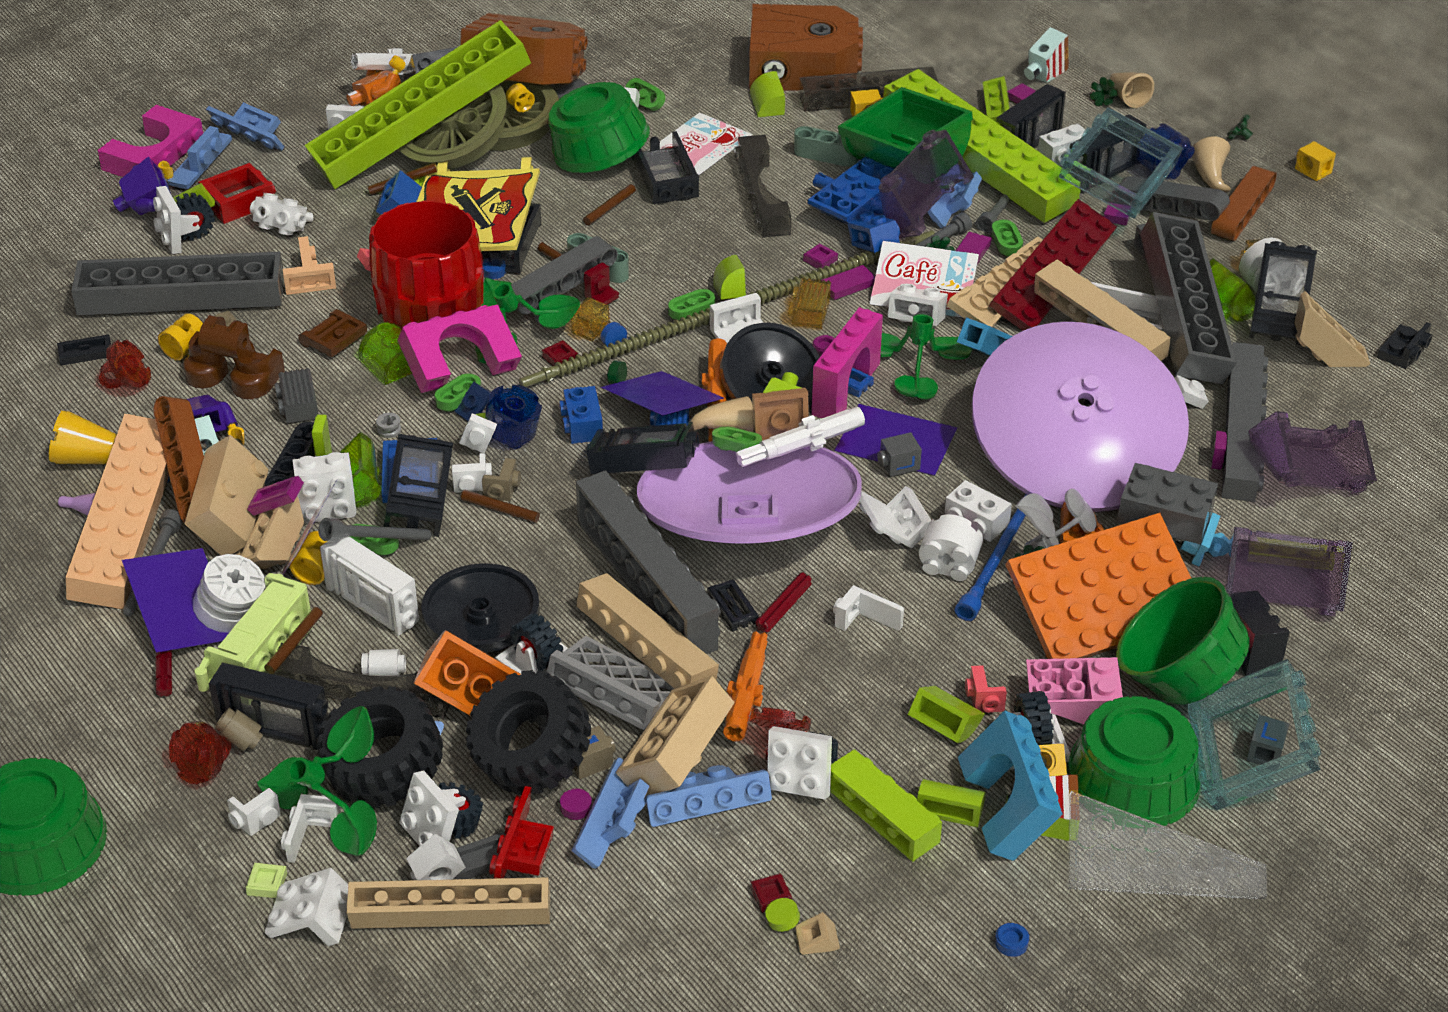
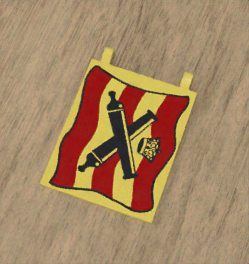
(492, 197)

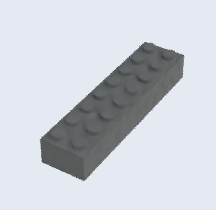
(178, 283)
(1188, 298)
(646, 560)

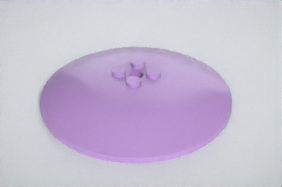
(1050, 442)
(751, 503)

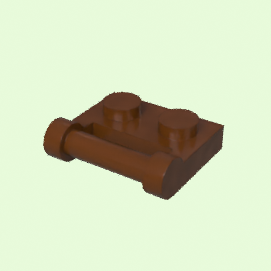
(333, 333)

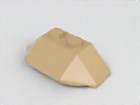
(1326, 336)
(274, 535)

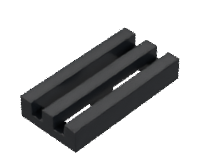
(83, 349)
(733, 623)

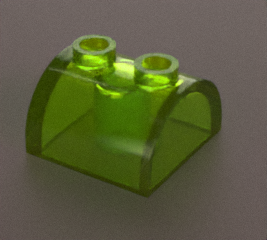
(1234, 293)
(383, 354)
(363, 468)

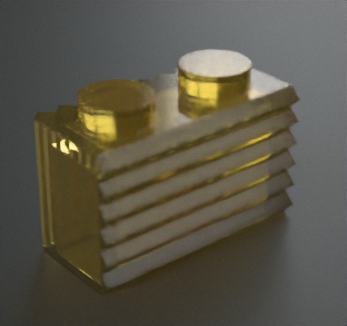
(810, 303)

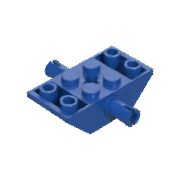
(851, 192)

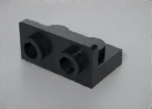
(1405, 345)

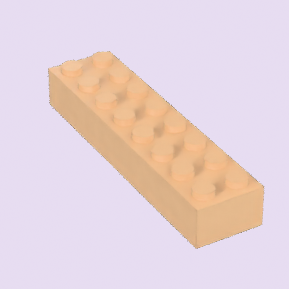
(119, 515)

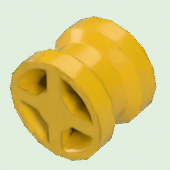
(520, 97)

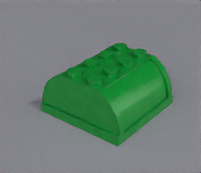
(897, 124)

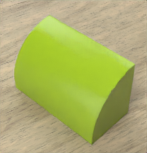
(768, 95)
(730, 278)
(945, 713)
(952, 802)

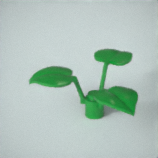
(553, 310)
(921, 333)
(351, 739)

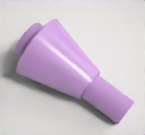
(78, 503)

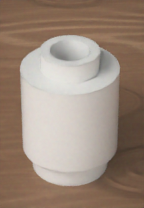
(383, 663)

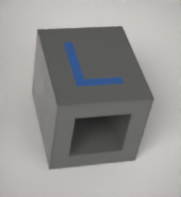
(899, 454)
(1267, 740)

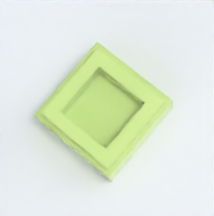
(266, 880)

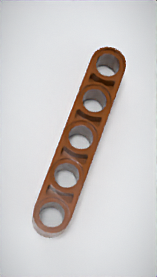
(1244, 203)
(180, 447)

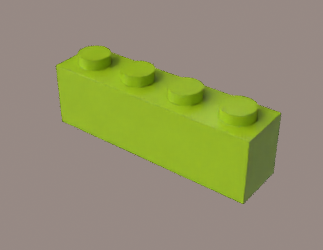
(885, 805)

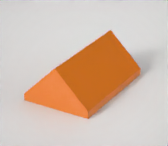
(459, 672)

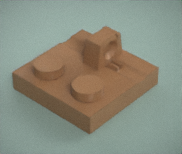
(778, 411)

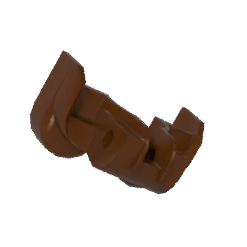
(207, 366)

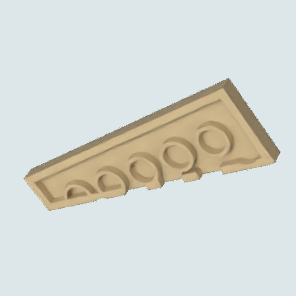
(975, 299)

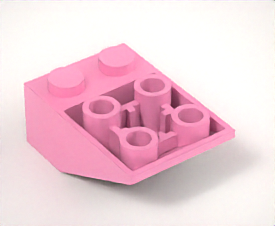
(1075, 684)

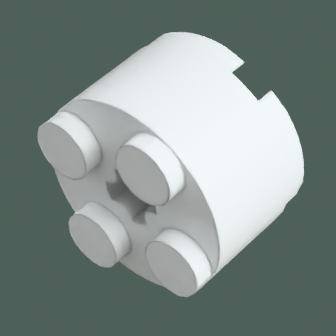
(950, 547)

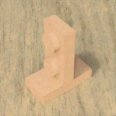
(310, 275)

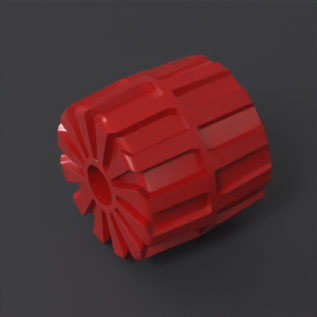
(425, 262)

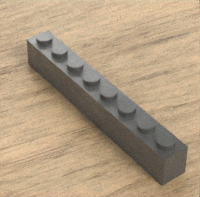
(1243, 412)

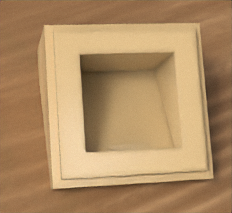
(817, 935)

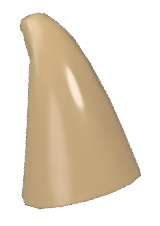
(1133, 88)
(1209, 159)
(731, 413)

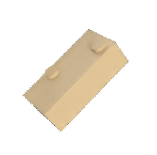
(223, 494)
(676, 736)

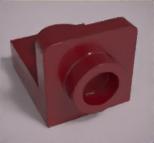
(598, 284)

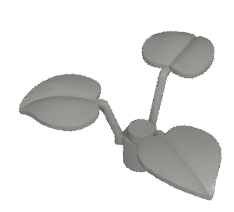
(1041, 517)

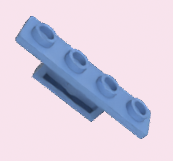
(251, 122)
(200, 157)
(953, 202)
(708, 794)
(610, 816)

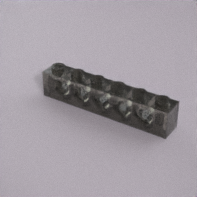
(835, 90)

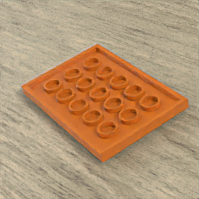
(1094, 585)

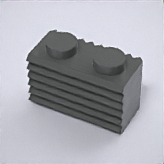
(297, 396)

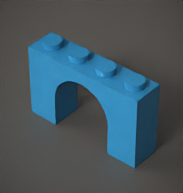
(981, 336)
(1033, 800)

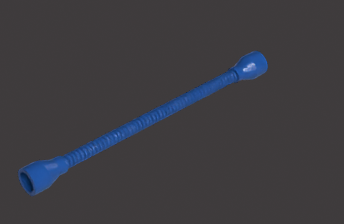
(970, 603)

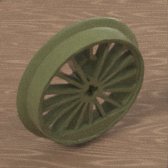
(467, 121)
(525, 127)

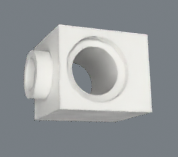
(435, 860)

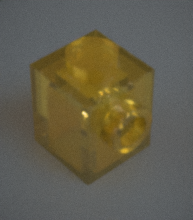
(590, 319)

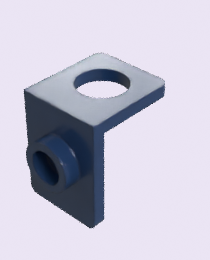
(473, 401)

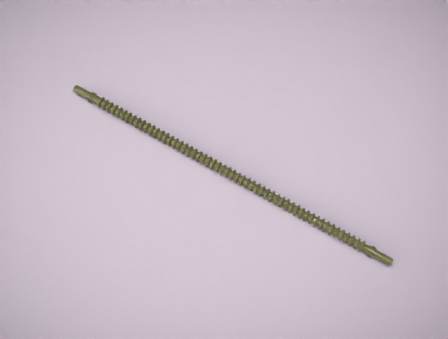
(548, 373)

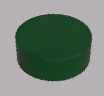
(617, 372)

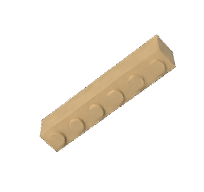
(1091, 305)
(644, 632)
(448, 902)

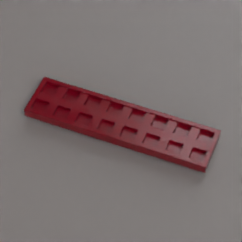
(1073, 243)

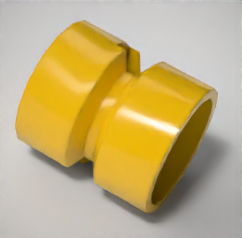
(177, 336)
(308, 564)

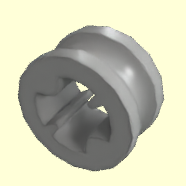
(388, 425)

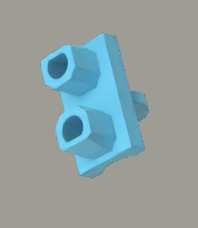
(1216, 544)

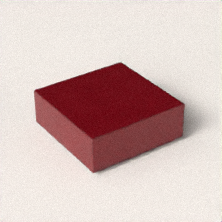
(558, 352)
(769, 889)

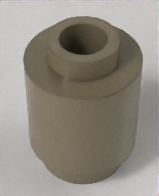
(239, 729)

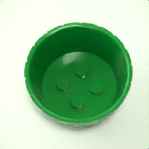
(596, 128)
(1184, 641)
(1138, 759)
(46, 827)

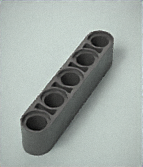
(1182, 199)
(563, 272)

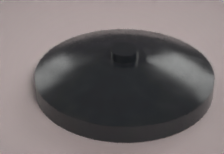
(766, 353)
(479, 604)

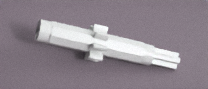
(378, 61)
(809, 433)

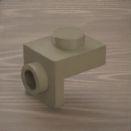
(502, 486)

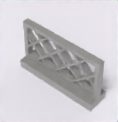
(600, 686)

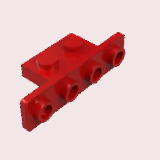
(524, 844)

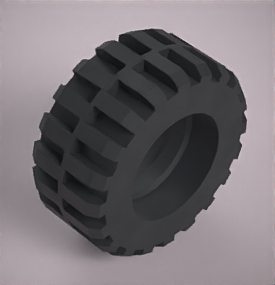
(511, 705)
(389, 775)

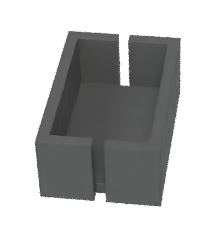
(1179, 498)

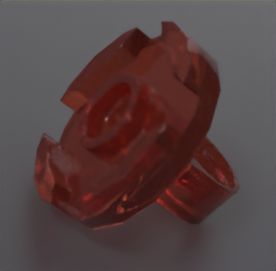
(126, 364)
(778, 718)
(198, 752)

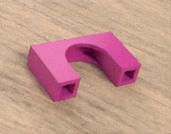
(172, 127)
(481, 326)
(856, 347)

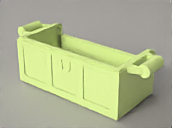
(260, 630)

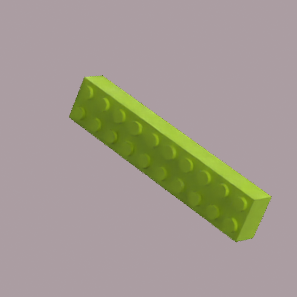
(418, 104)
(1002, 157)

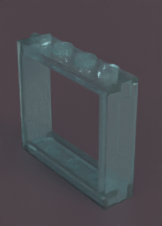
(1103, 187)
(1270, 774)

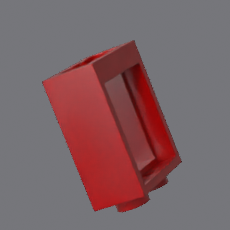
(232, 180)

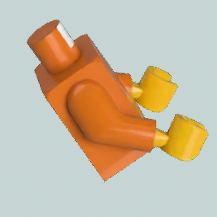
(376, 83)

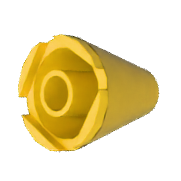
(79, 441)

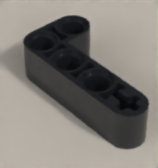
(297, 446)

